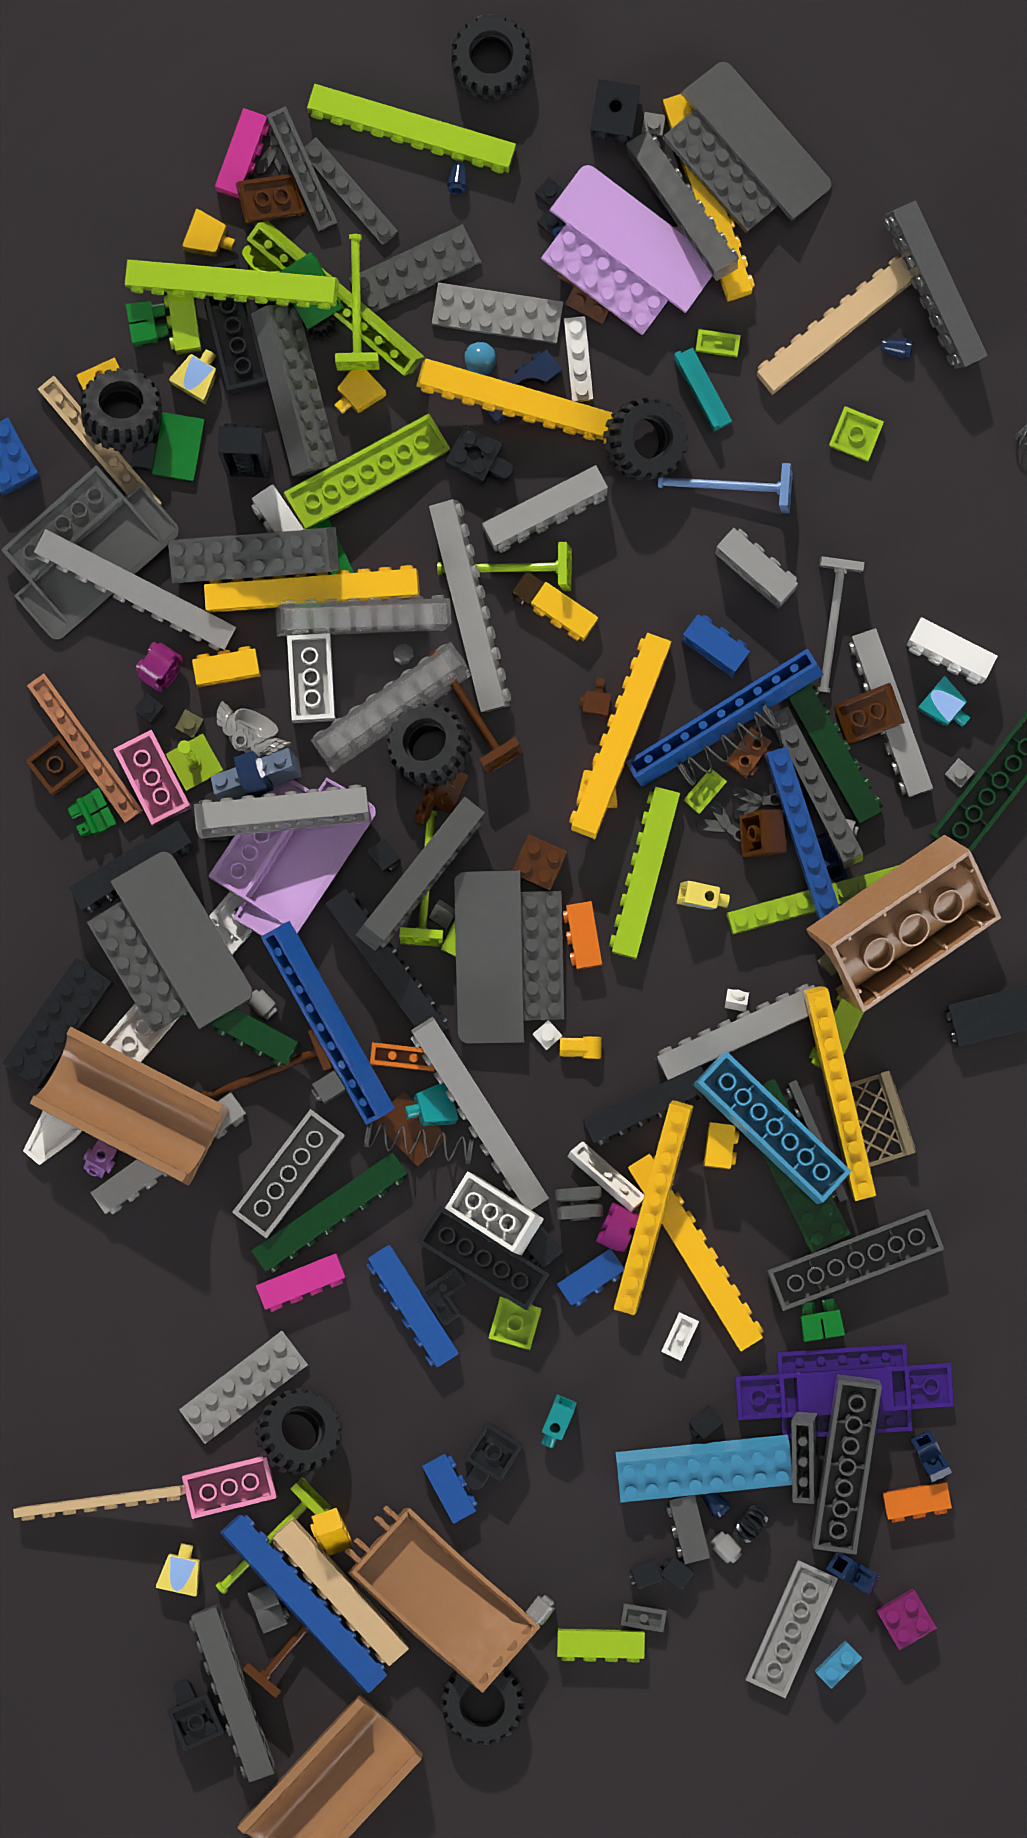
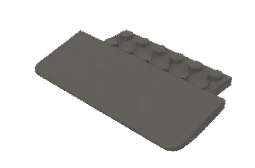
(744, 151)
(100, 520)
(168, 947)
(505, 956)

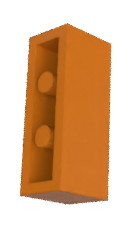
(582, 935)
(399, 1057)
(916, 1501)

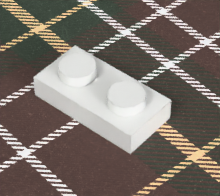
(680, 1336)

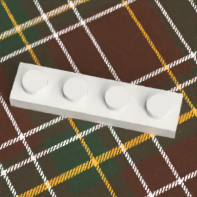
(578, 359)
(606, 1176)

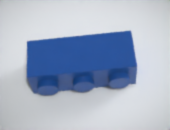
(591, 1278)
(450, 1487)

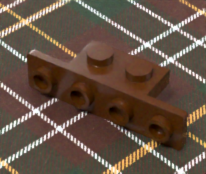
(584, 303)
(440, 797)

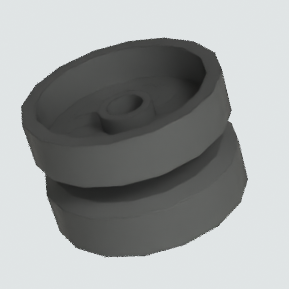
(579, 1203)

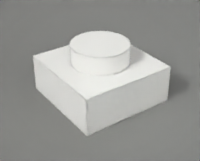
(736, 1000)
(547, 1035)

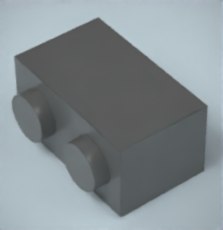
(328, 1087)

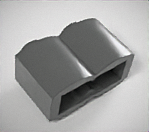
(268, 1608)

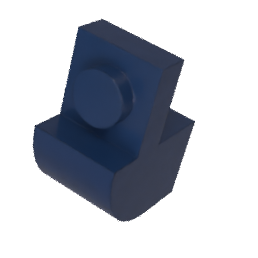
(252, 775)
(831, 860)
(930, 1456)
(853, 1572)

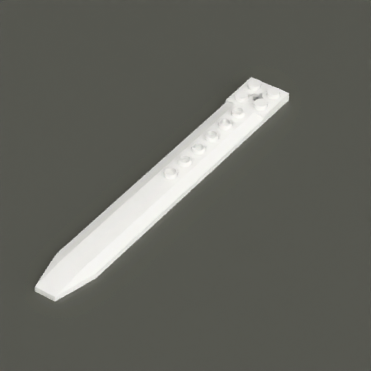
(133, 1038)

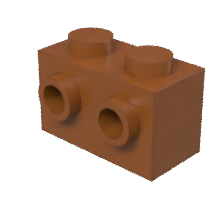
(746, 761)

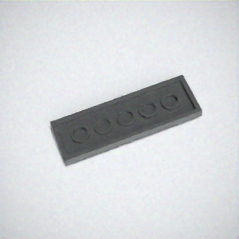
(417, 269)

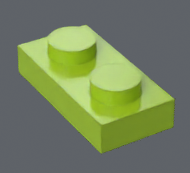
(717, 343)
(705, 791)

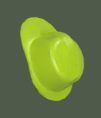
(258, 260)

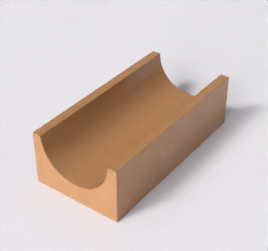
(905, 922)
(131, 1107)
(336, 1779)

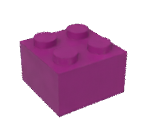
(906, 1619)

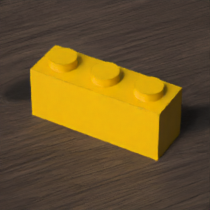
(564, 612)
(226, 666)
(331, 1532)

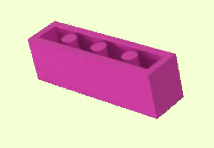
(242, 152)
(301, 1281)

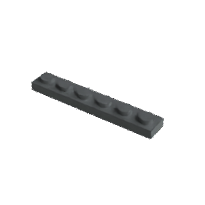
(302, 168)
(350, 192)
(803, 1113)

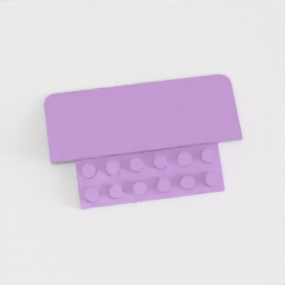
(622, 251)
(285, 870)

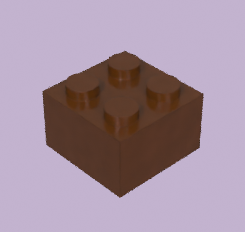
(56, 765)
(762, 833)
(539, 862)

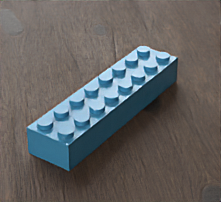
(772, 1128)
(704, 1468)

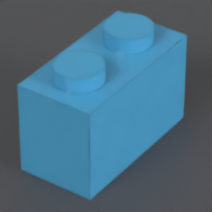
(838, 1664)

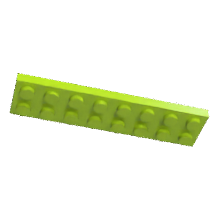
(366, 472)

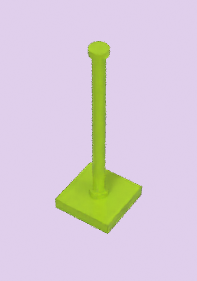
(357, 359)
(562, 566)
(194, 762)
(423, 935)
(309, 1499)

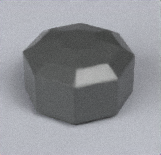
(403, 654)

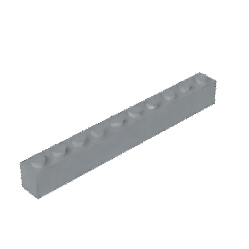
(134, 589)
(470, 606)
(479, 1114)

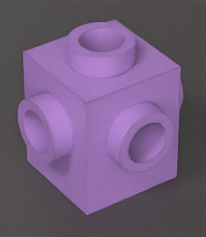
(99, 1159)

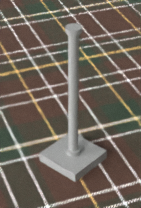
(840, 567)

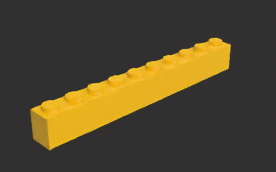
(737, 283)
(513, 400)
(341, 586)
(620, 736)
(839, 1092)
(653, 1207)
(702, 1263)

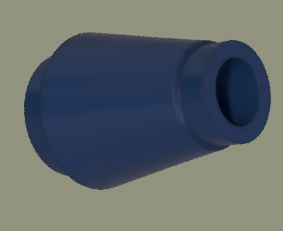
(458, 178)
(898, 347)
(716, 1504)

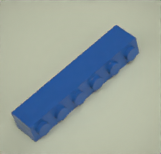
(413, 1306)

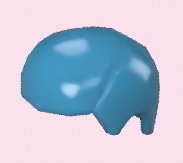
(480, 358)

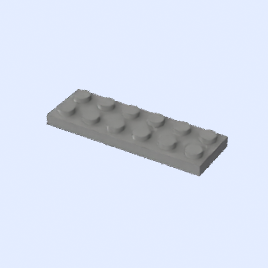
(497, 313)
(243, 1387)
(791, 1629)

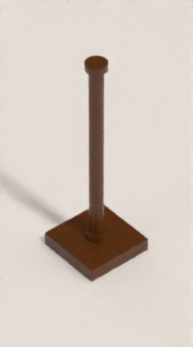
(500, 754)
(317, 1051)
(264, 1676)

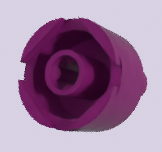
(159, 666)
(617, 1228)

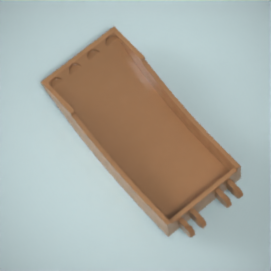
(441, 1598)

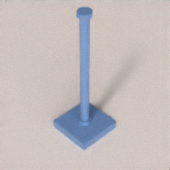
(782, 488)

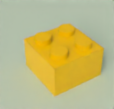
(720, 1146)

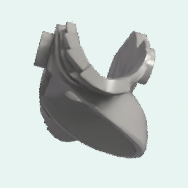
(250, 731)

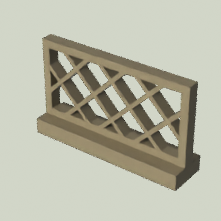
(897, 1117)

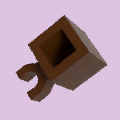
(596, 702)

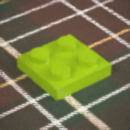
(856, 434)
(514, 1324)

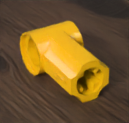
(581, 1047)

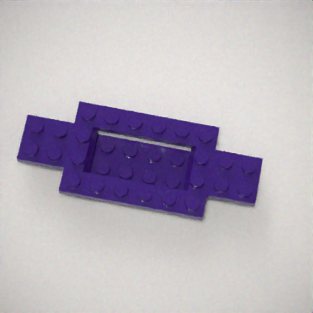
(812, 1392)

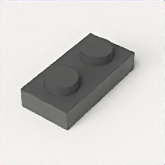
(643, 1617)

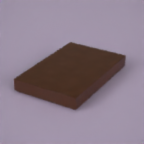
(270, 198)
(869, 714)
(397, 1118)

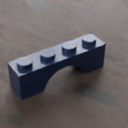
(541, 369)

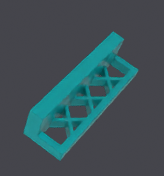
(702, 389)

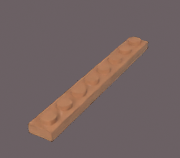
(85, 748)

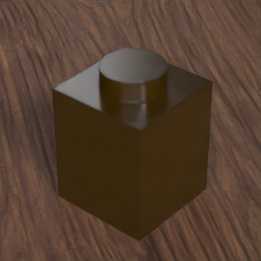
(527, 589)

